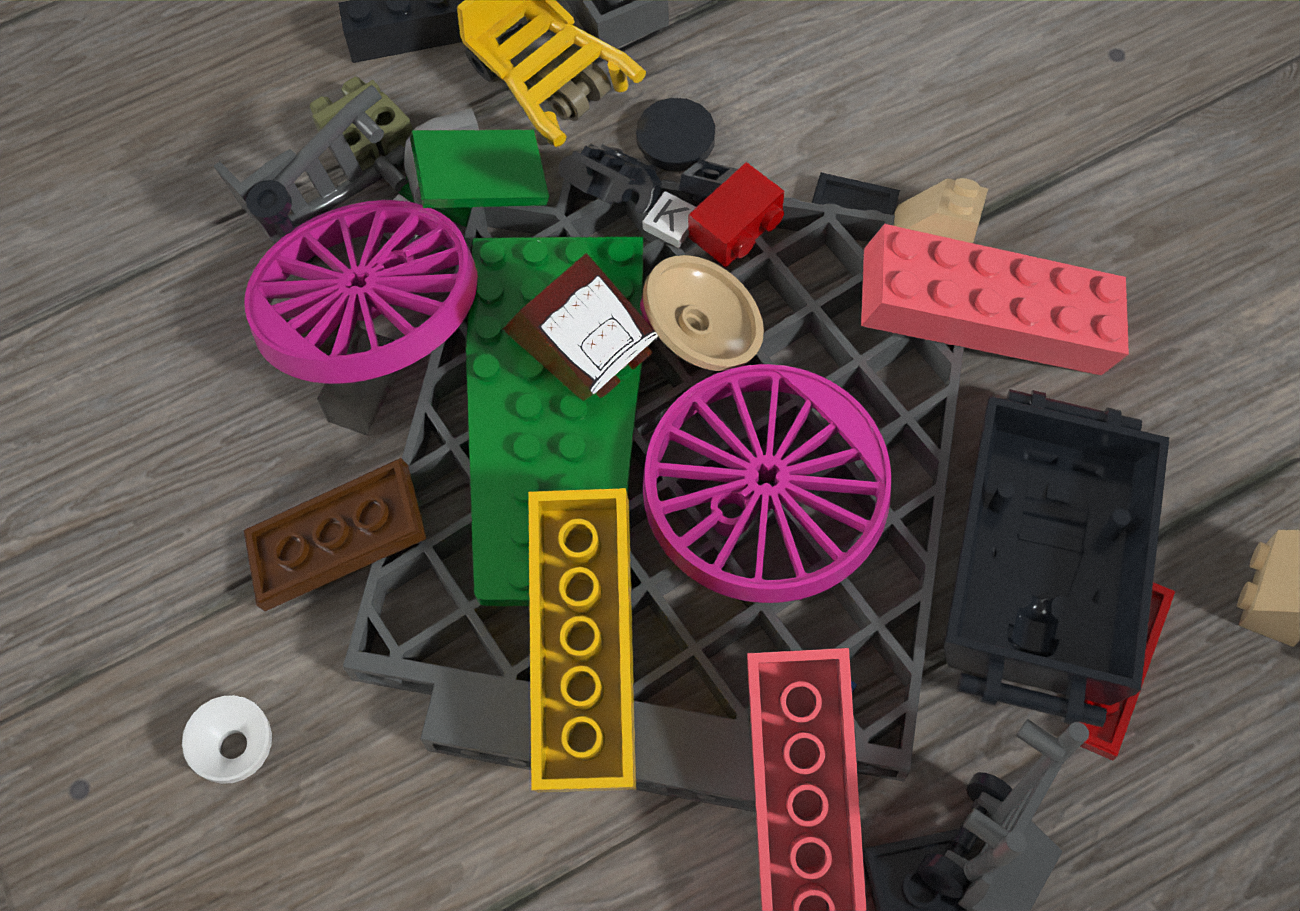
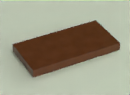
(333, 534)

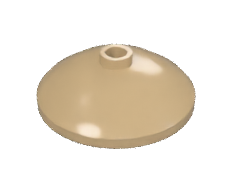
(703, 313)

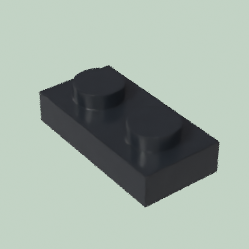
(704, 179)

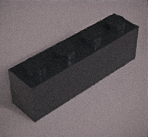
(398, 26)

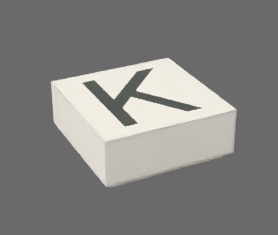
(669, 219)

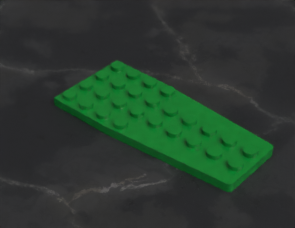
(522, 419)

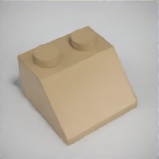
(944, 210)
(1273, 597)

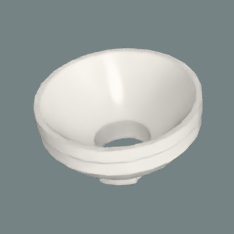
(212, 725)

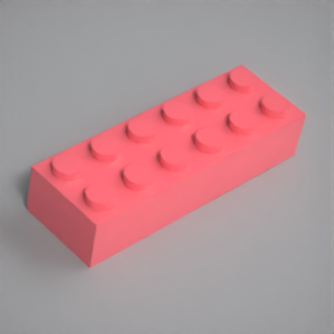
(994, 300)
(806, 781)

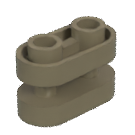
(571, 98)

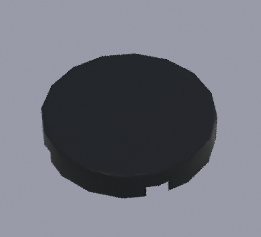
(675, 133)

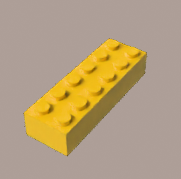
(581, 641)

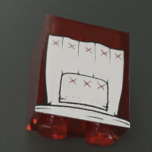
(583, 330)

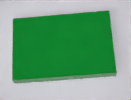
(478, 168)

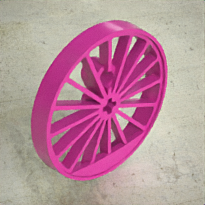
(360, 291)
(844, 417)

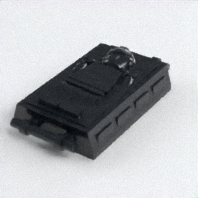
(1057, 557)

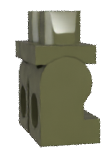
(384, 113)

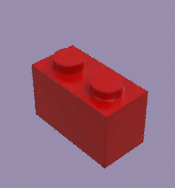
(736, 215)

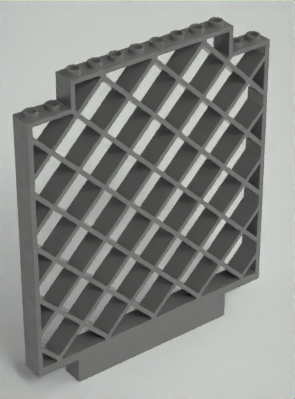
(675, 748)

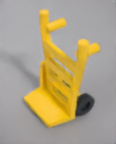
(487, 19)

